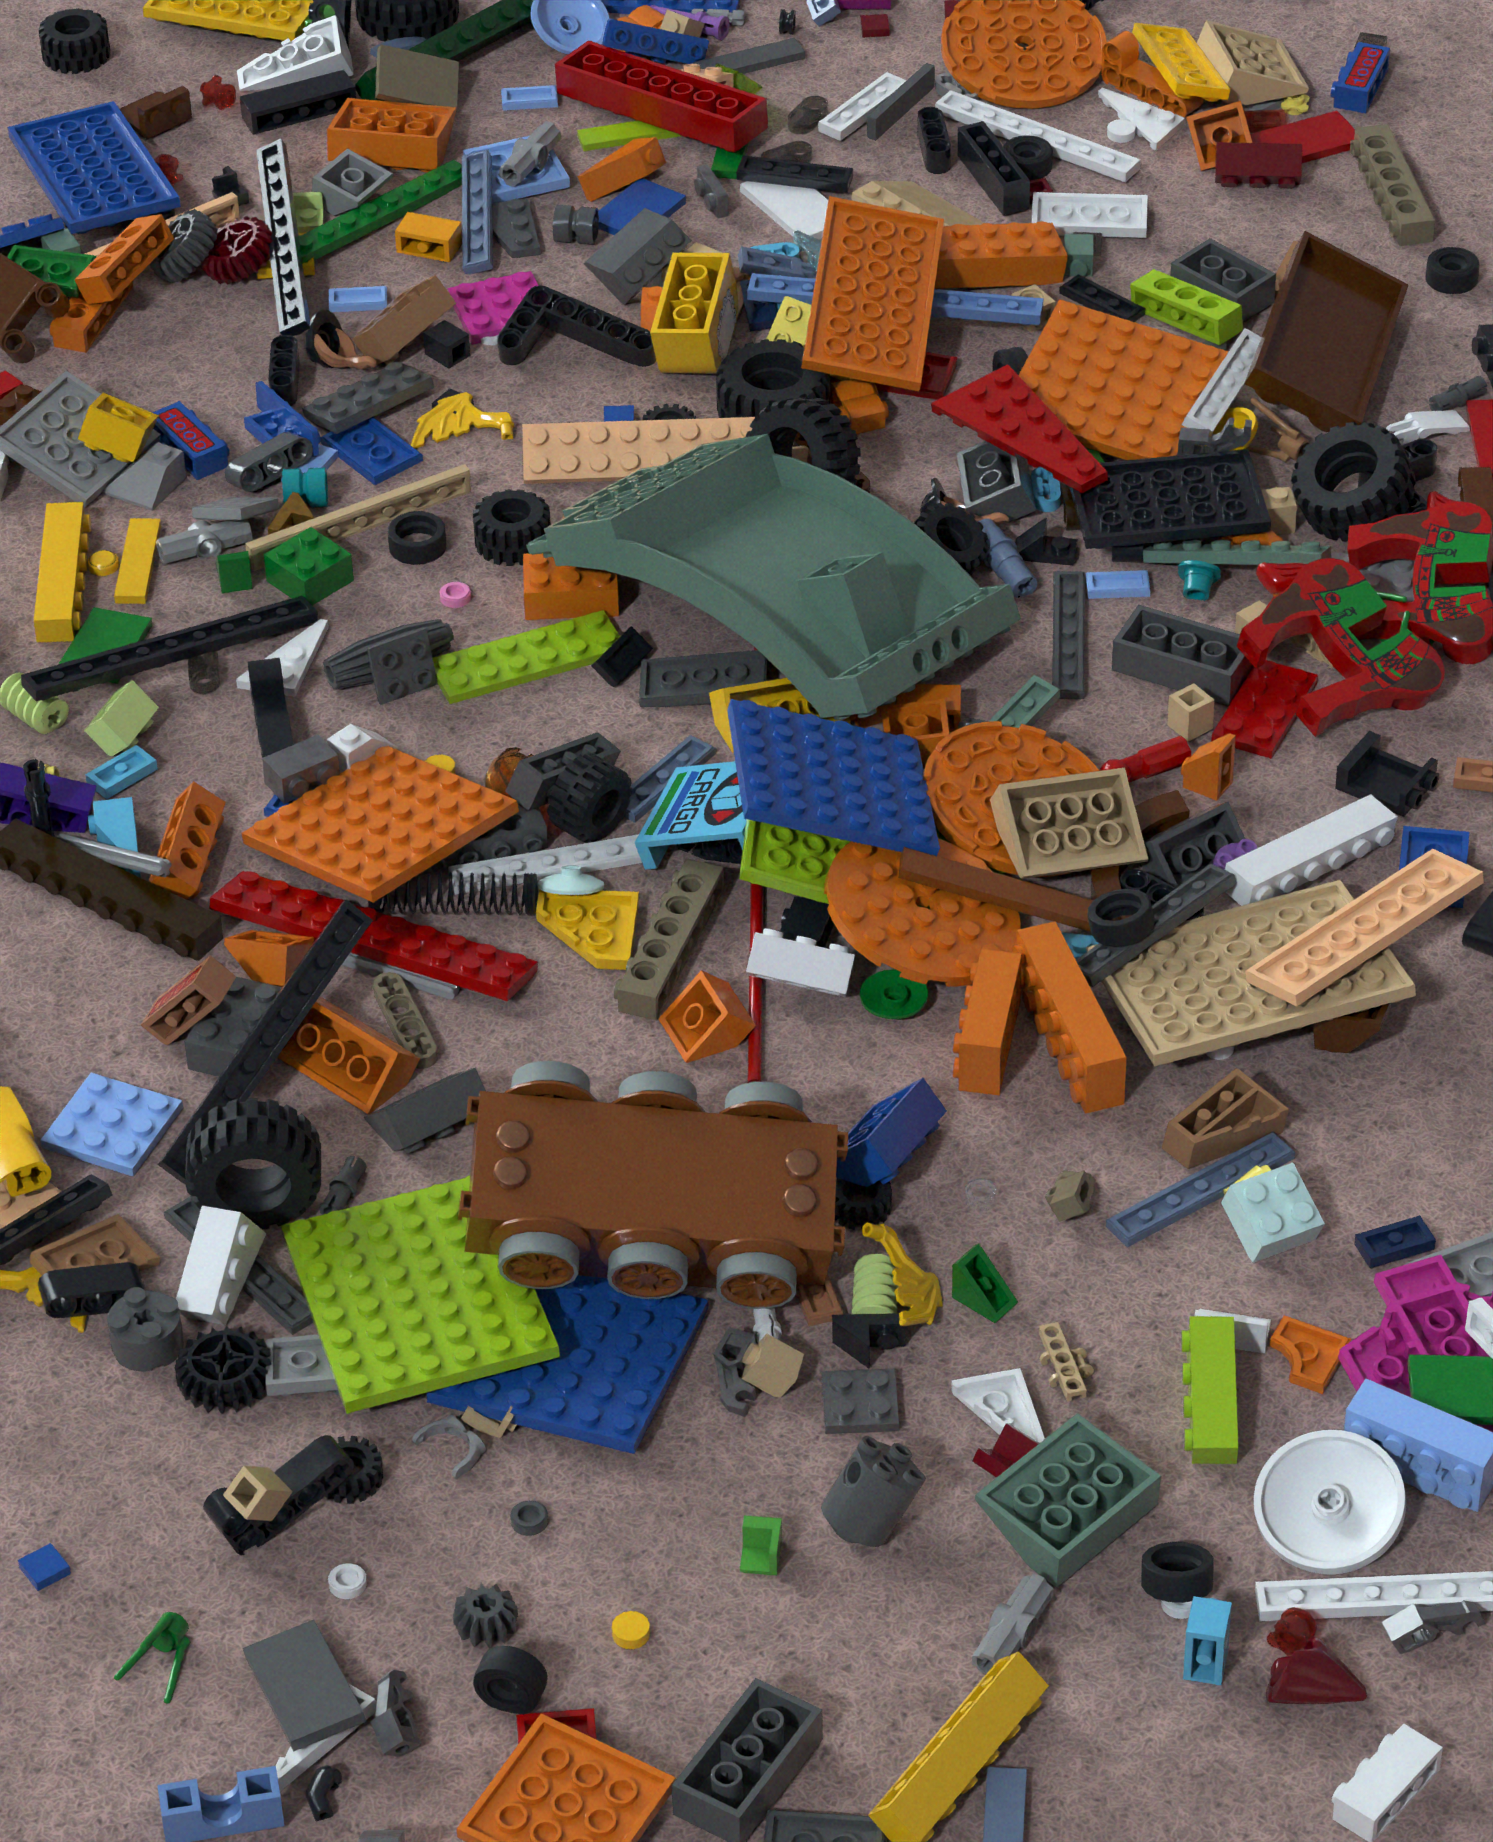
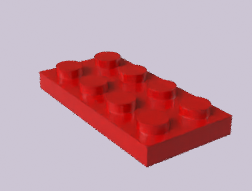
(1265, 707)

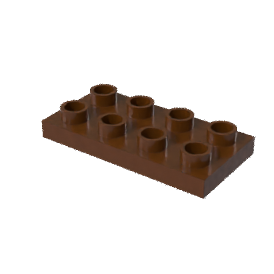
(1326, 334)

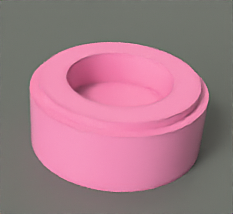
(455, 594)

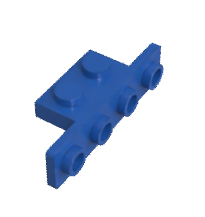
(654, 42)
(277, 418)

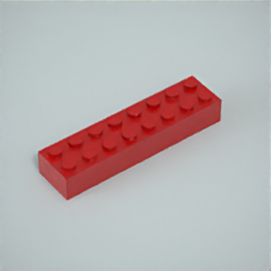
(661, 96)

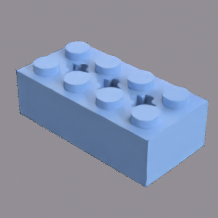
(1428, 1445)

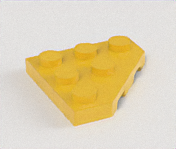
(593, 924)

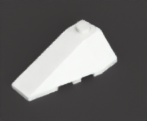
(312, 54)

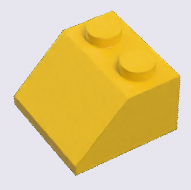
(117, 428)

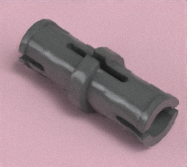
(1458, 394)
(344, 1185)

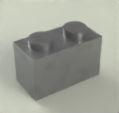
(300, 768)

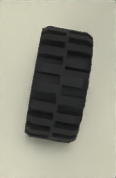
(405, 17)
(764, 375)
(821, 425)
(1343, 454)
(254, 1132)

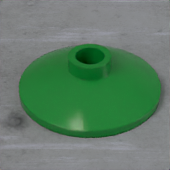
(892, 996)

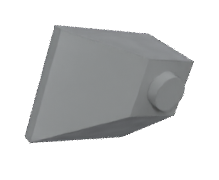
(149, 477)

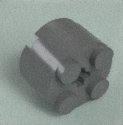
(145, 1329)

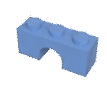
(248, 1807)

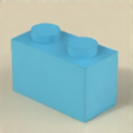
(1207, 1640)

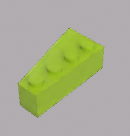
(1211, 1390)

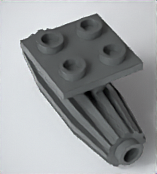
(393, 660)

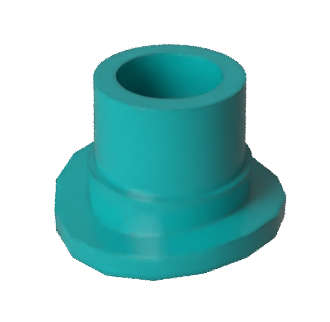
(1198, 578)

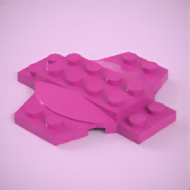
(1421, 1318)

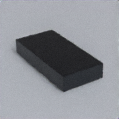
(622, 657)

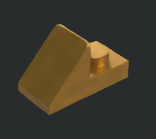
(291, 514)

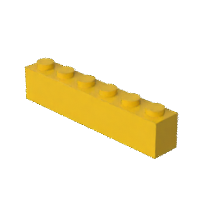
(60, 572)
(959, 1751)

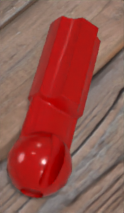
(1152, 759)

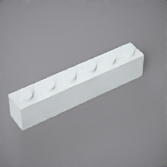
(1311, 851)

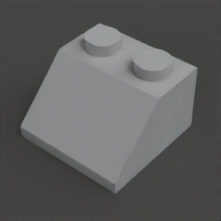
(348, 182)

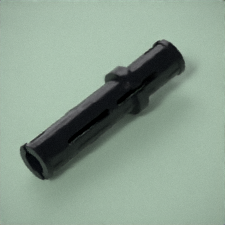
(37, 793)

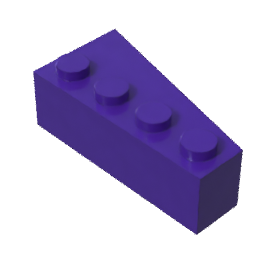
(69, 800)

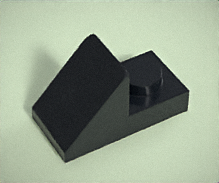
(1038, 547)
(861, 1331)

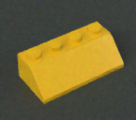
(767, 693)

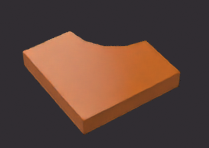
(1310, 1352)

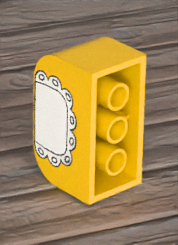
(695, 313)

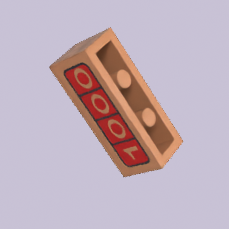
(188, 1000)

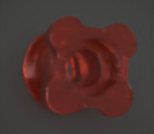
(217, 93)
(169, 165)
(1292, 1630)

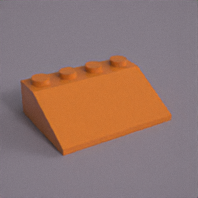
(392, 133)

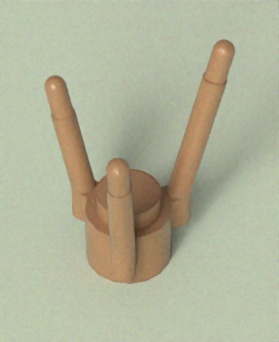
(1290, 442)

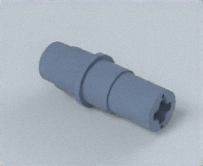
(1006, 560)

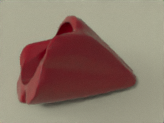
(1313, 1678)

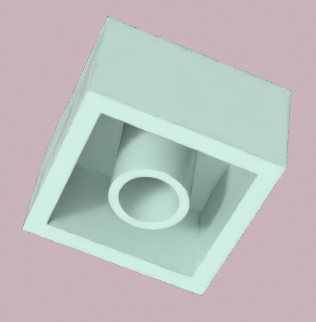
(1272, 1212)

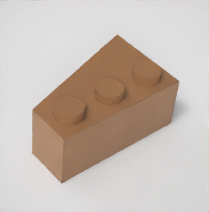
(403, 320)
(1223, 1121)

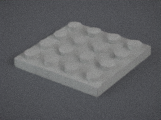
(47, 442)

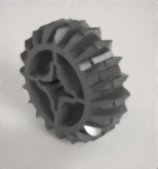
(192, 241)

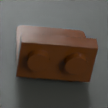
(158, 111)

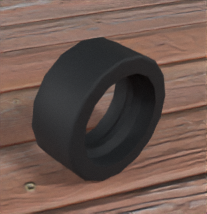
(417, 552)
(1117, 904)
(1165, 1584)

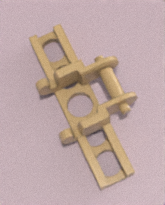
(1069, 1358)

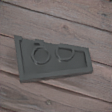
(515, 228)

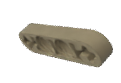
(408, 1020)

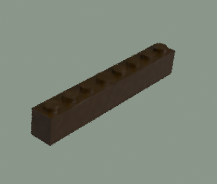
(109, 891)

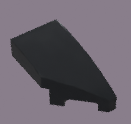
(228, 183)

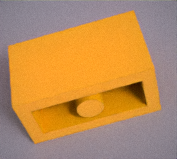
(428, 237)

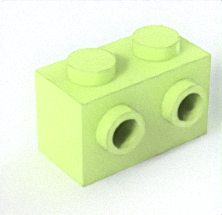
(122, 719)

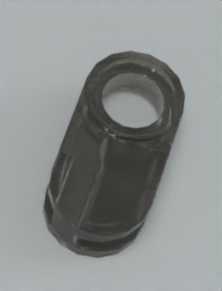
(803, 118)
(788, 151)
(204, 667)

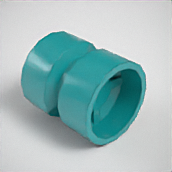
(310, 485)

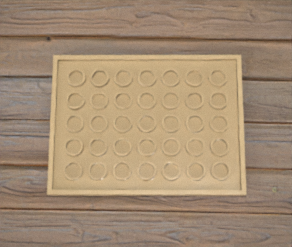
(1192, 987)

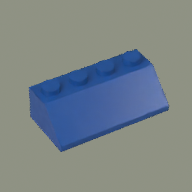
(890, 1134)

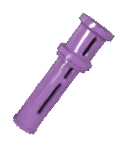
(717, 22)

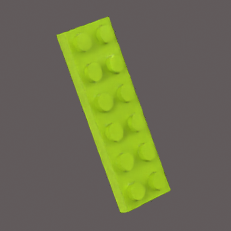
(524, 657)

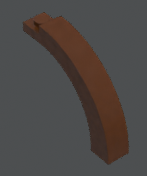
(1153, 817)

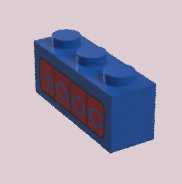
(1360, 77)
(184, 431)

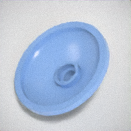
(581, 18)

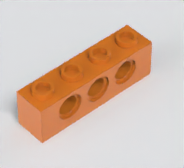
(124, 259)
(84, 322)
(189, 840)

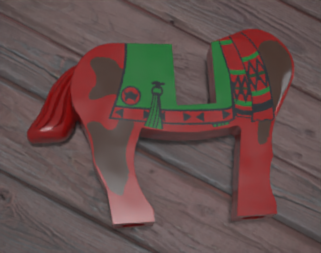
(1449, 546)
(1336, 608)

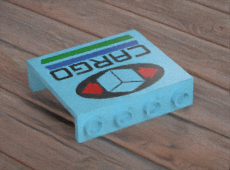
(694, 807)

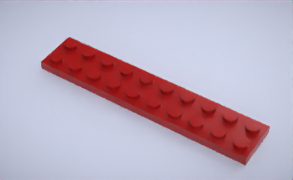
(385, 940)

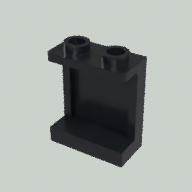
(1384, 776)

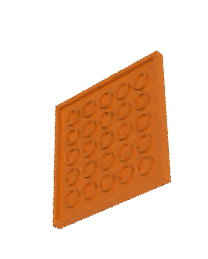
(1118, 380)
(379, 823)

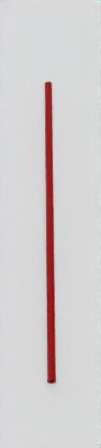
(755, 988)

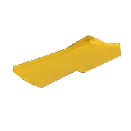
(19, 1150)

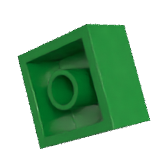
(309, 566)

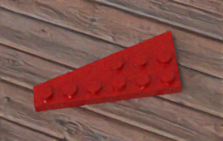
(1019, 423)

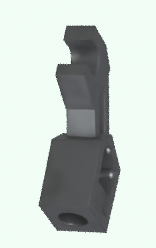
(1223, 441)
(729, 1372)
(1419, 1624)
(392, 1720)

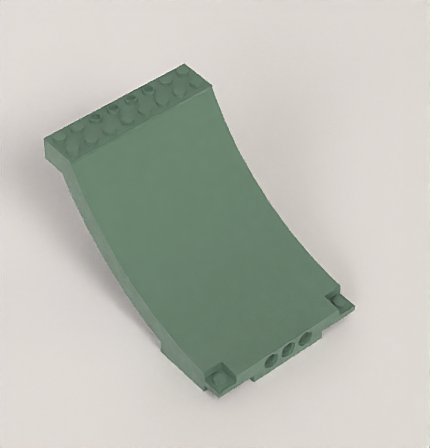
(794, 564)

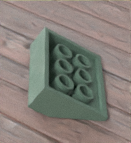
(1069, 1498)

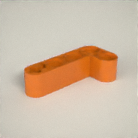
(1136, 77)

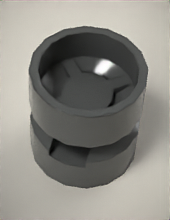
(575, 224)

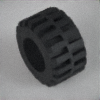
(74, 40)
(508, 523)
(957, 531)
(589, 798)

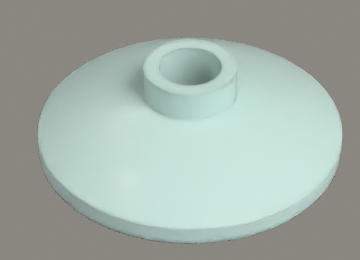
(570, 882)

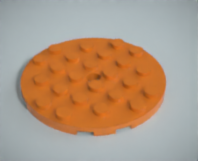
(1056, 67)
(972, 765)
(886, 926)

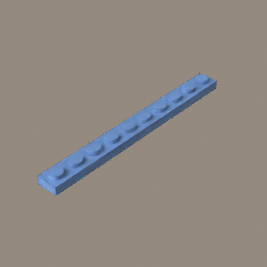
(945, 302)

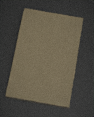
(416, 78)

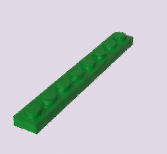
(380, 211)

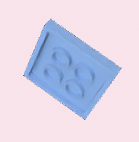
(548, 179)
(111, 1124)

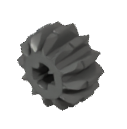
(485, 1615)

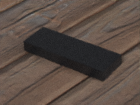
(1100, 299)

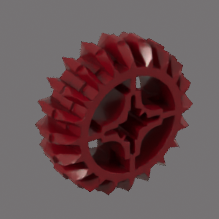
(238, 250)

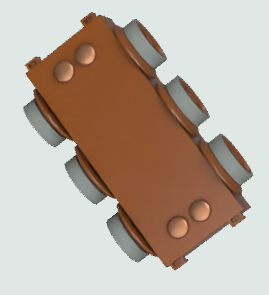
(652, 1186)

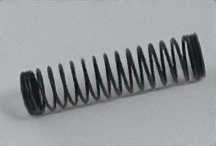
(529, 896)

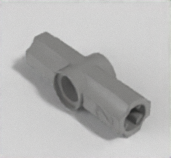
(530, 153)
(203, 540)
(1013, 1622)

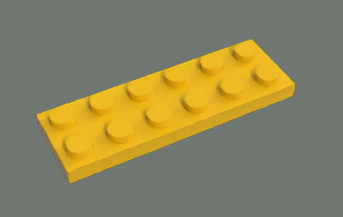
(1181, 62)

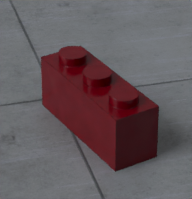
(1258, 164)

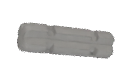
(736, 18)

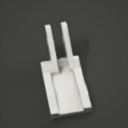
(1425, 423)

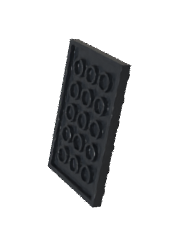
(1173, 500)

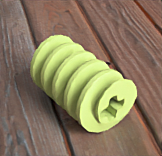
(41, 715)
(874, 1286)

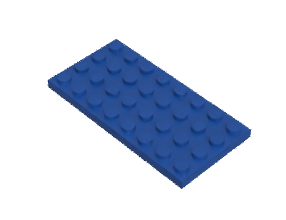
(93, 167)

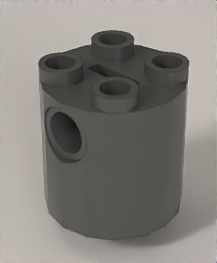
(872, 1492)

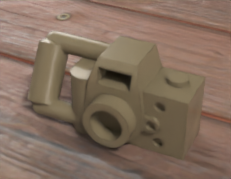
(1071, 1194)

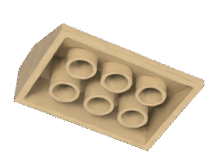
(1251, 64)
(912, 198)
(1069, 823)

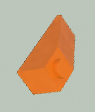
(622, 167)

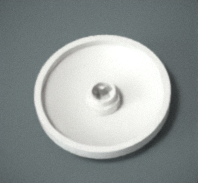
(1330, 1502)

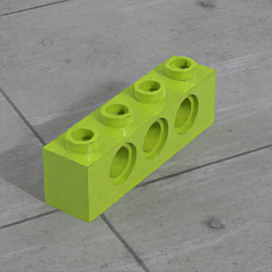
(1187, 307)

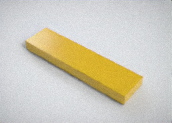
(137, 561)

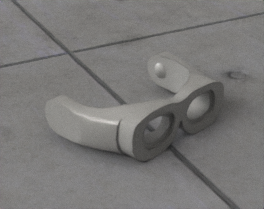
(453, 1426)

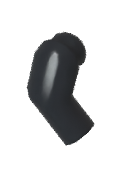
(316, 1792)

